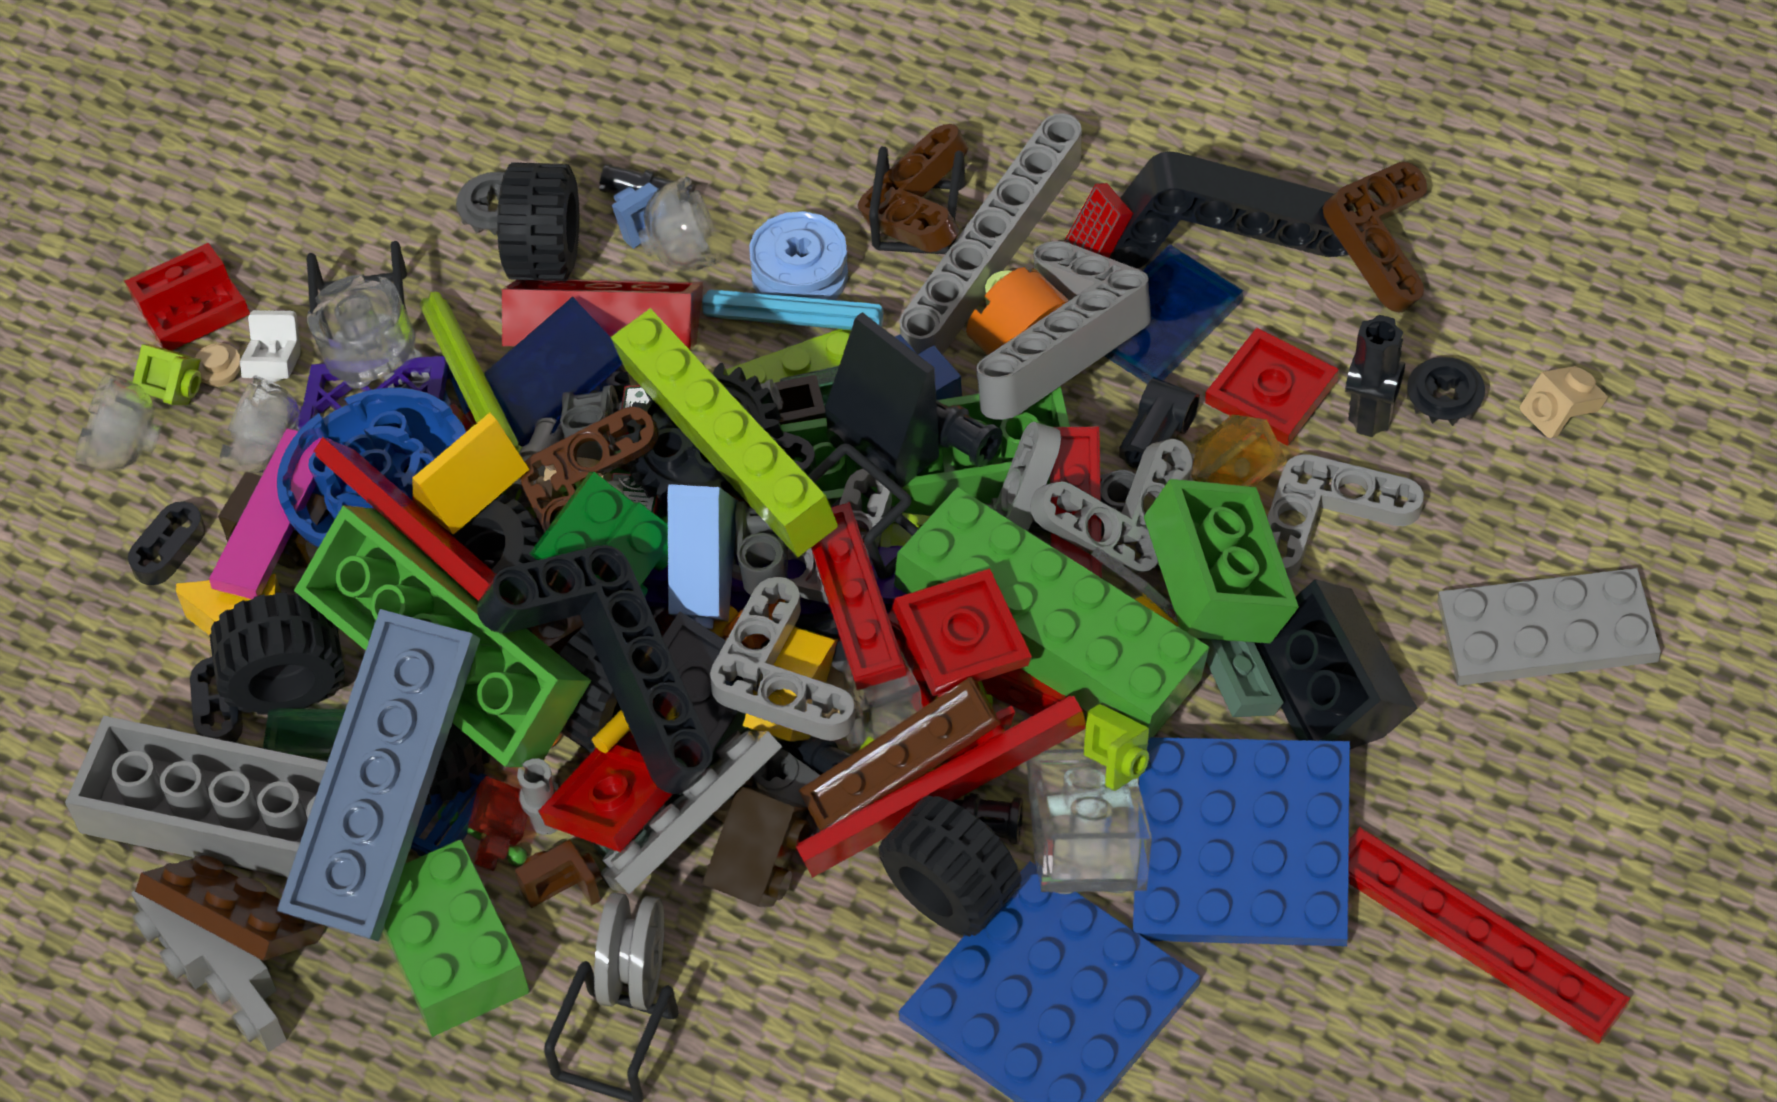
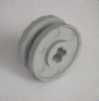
(629, 951)

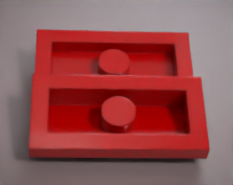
(187, 297)

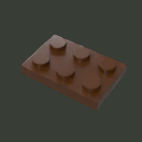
(227, 906)

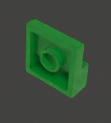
(605, 516)

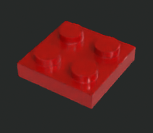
(1272, 383)
(961, 631)
(605, 799)

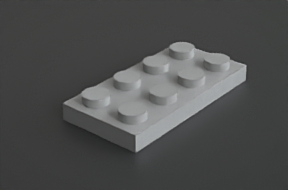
(1548, 626)
(672, 824)

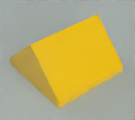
(468, 475)

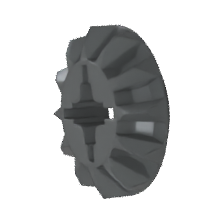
(475, 199)

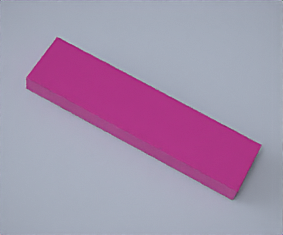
(262, 528)

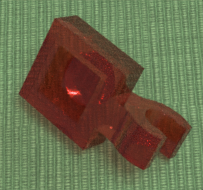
(499, 819)

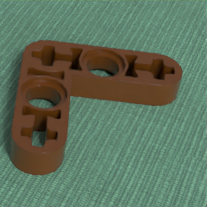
(904, 185)
(1401, 284)
(570, 474)

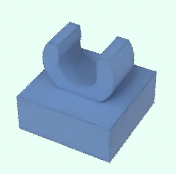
(630, 210)

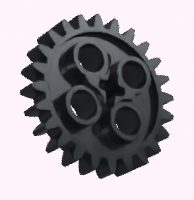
(689, 465)

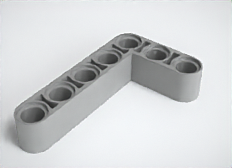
(1103, 311)

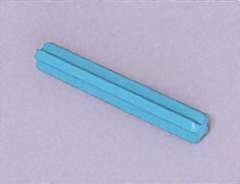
(787, 309)

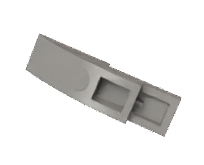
(212, 960)

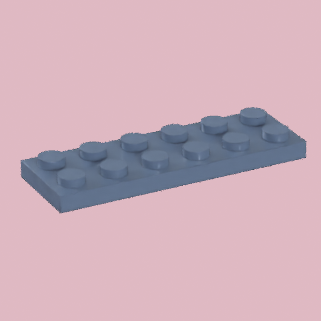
(379, 775)

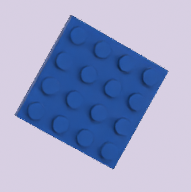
(1246, 842)
(1050, 998)

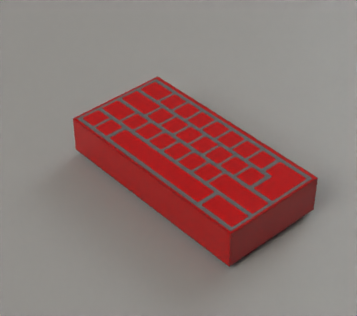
(1100, 221)

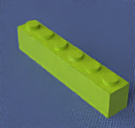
(725, 432)

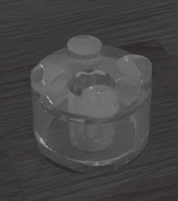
(361, 329)

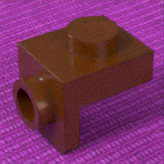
(557, 870)

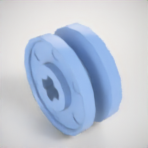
(799, 257)

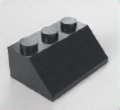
(1335, 670)

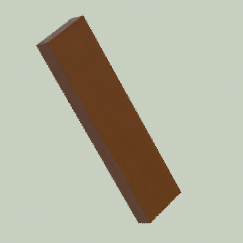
(901, 754)

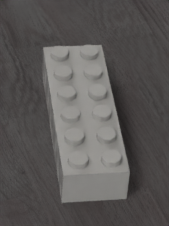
(194, 795)

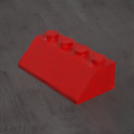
(608, 302)

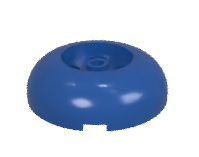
(387, 430)

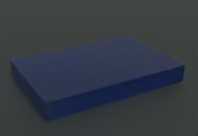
(1184, 308)
(556, 357)

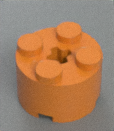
(1014, 306)

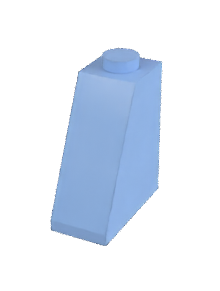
(700, 552)

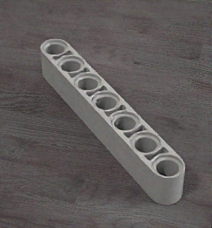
(993, 234)

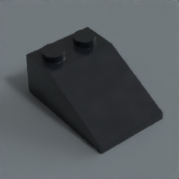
(884, 403)

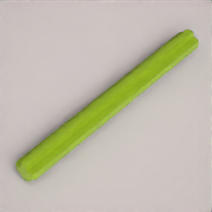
(463, 361)

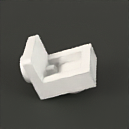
(272, 345)

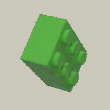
(1220, 561)
(451, 941)

